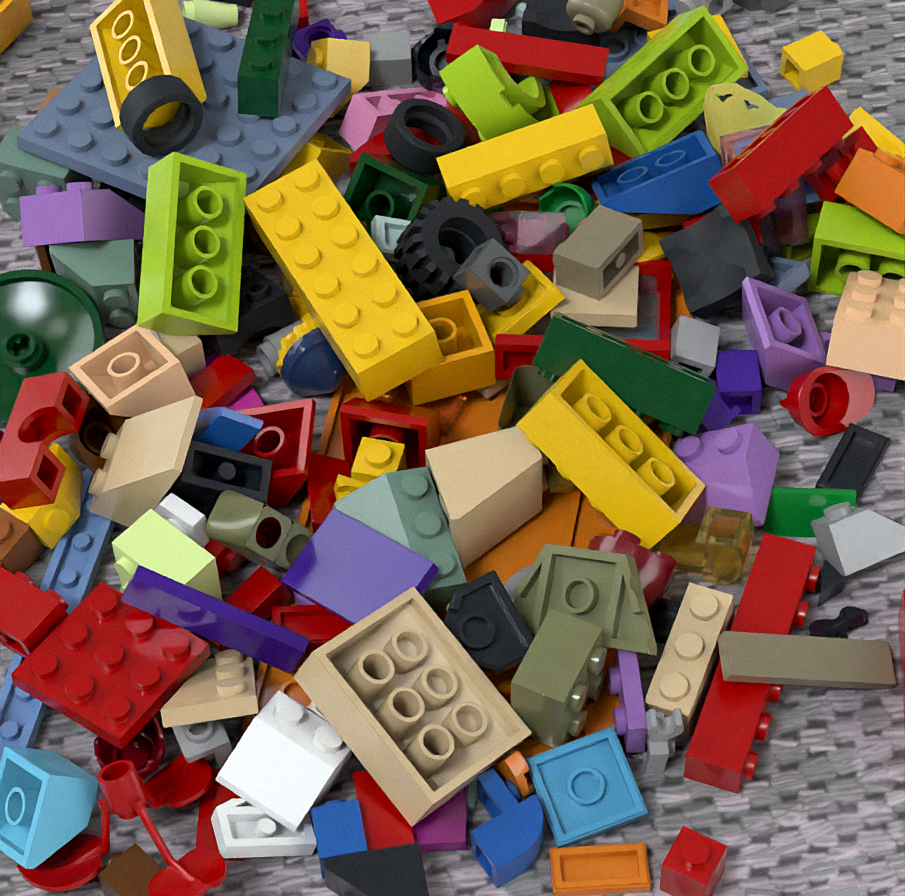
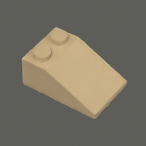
(143, 461)

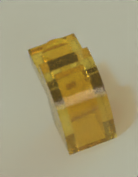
(714, 548)

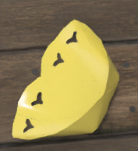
(732, 114)

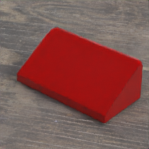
(321, 481)
(257, 596)

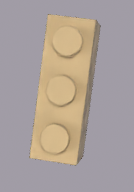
(691, 654)

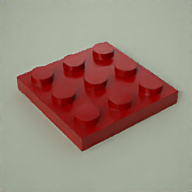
(110, 665)

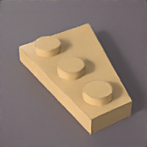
(215, 691)

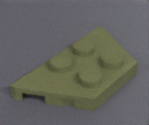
(590, 587)

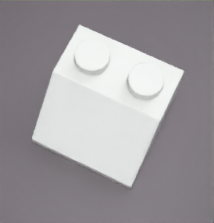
(285, 761)

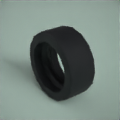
(146, 99)
(427, 117)

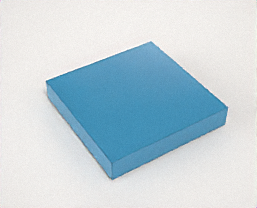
(586, 788)

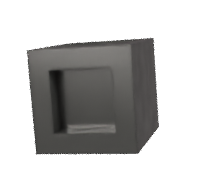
(475, 275)

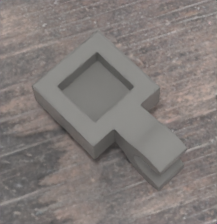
(660, 739)

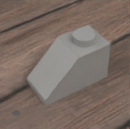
(856, 537)

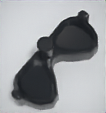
(848, 618)

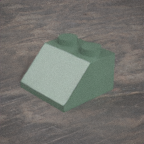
(106, 273)

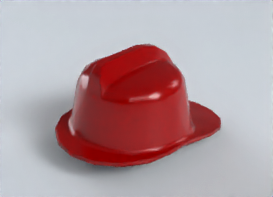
(831, 396)

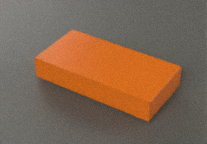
(599, 869)

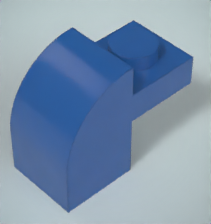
(513, 836)

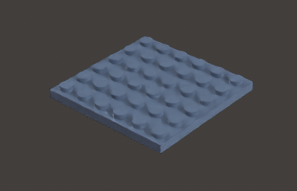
(82, 135)

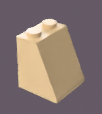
(487, 488)

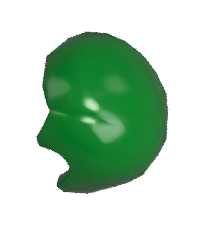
(570, 200)

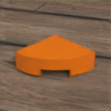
(512, 768)

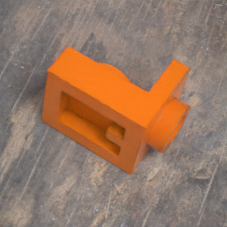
(643, 13)

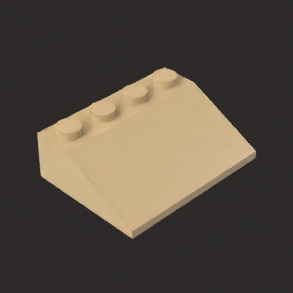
(411, 704)

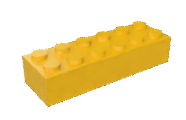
(343, 280)

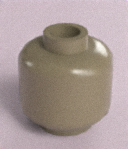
(593, 15)

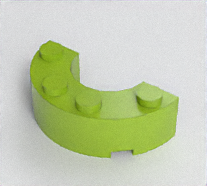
(492, 98)

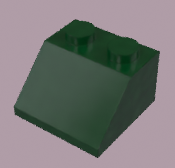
(389, 189)

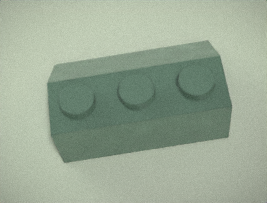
(409, 512)

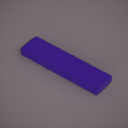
(214, 619)

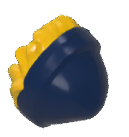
(309, 362)

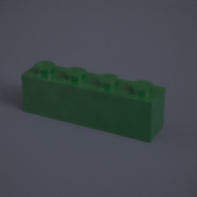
(266, 56)
(635, 375)

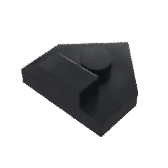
(488, 624)

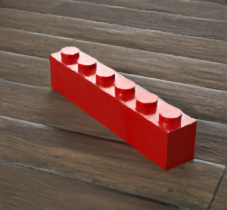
(736, 711)

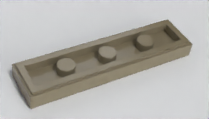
(806, 660)

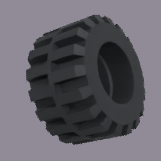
(445, 224)

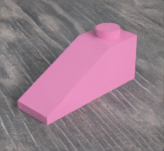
(371, 112)

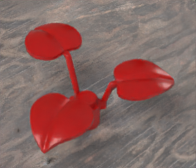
(128, 798)

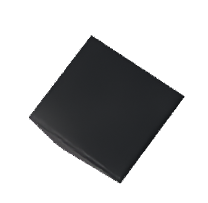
(830, 584)

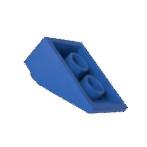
(663, 180)

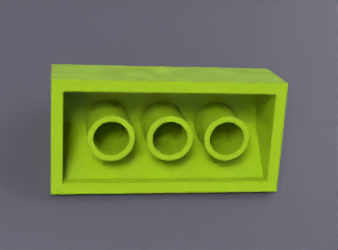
(665, 83)
(192, 247)

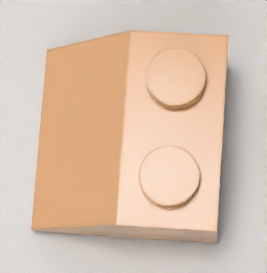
(133, 374)

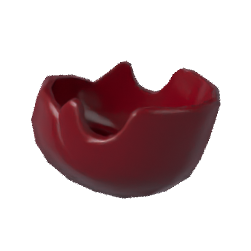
(144, 750)

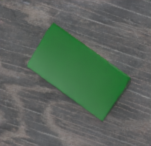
(794, 509)

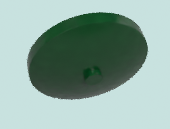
(43, 330)

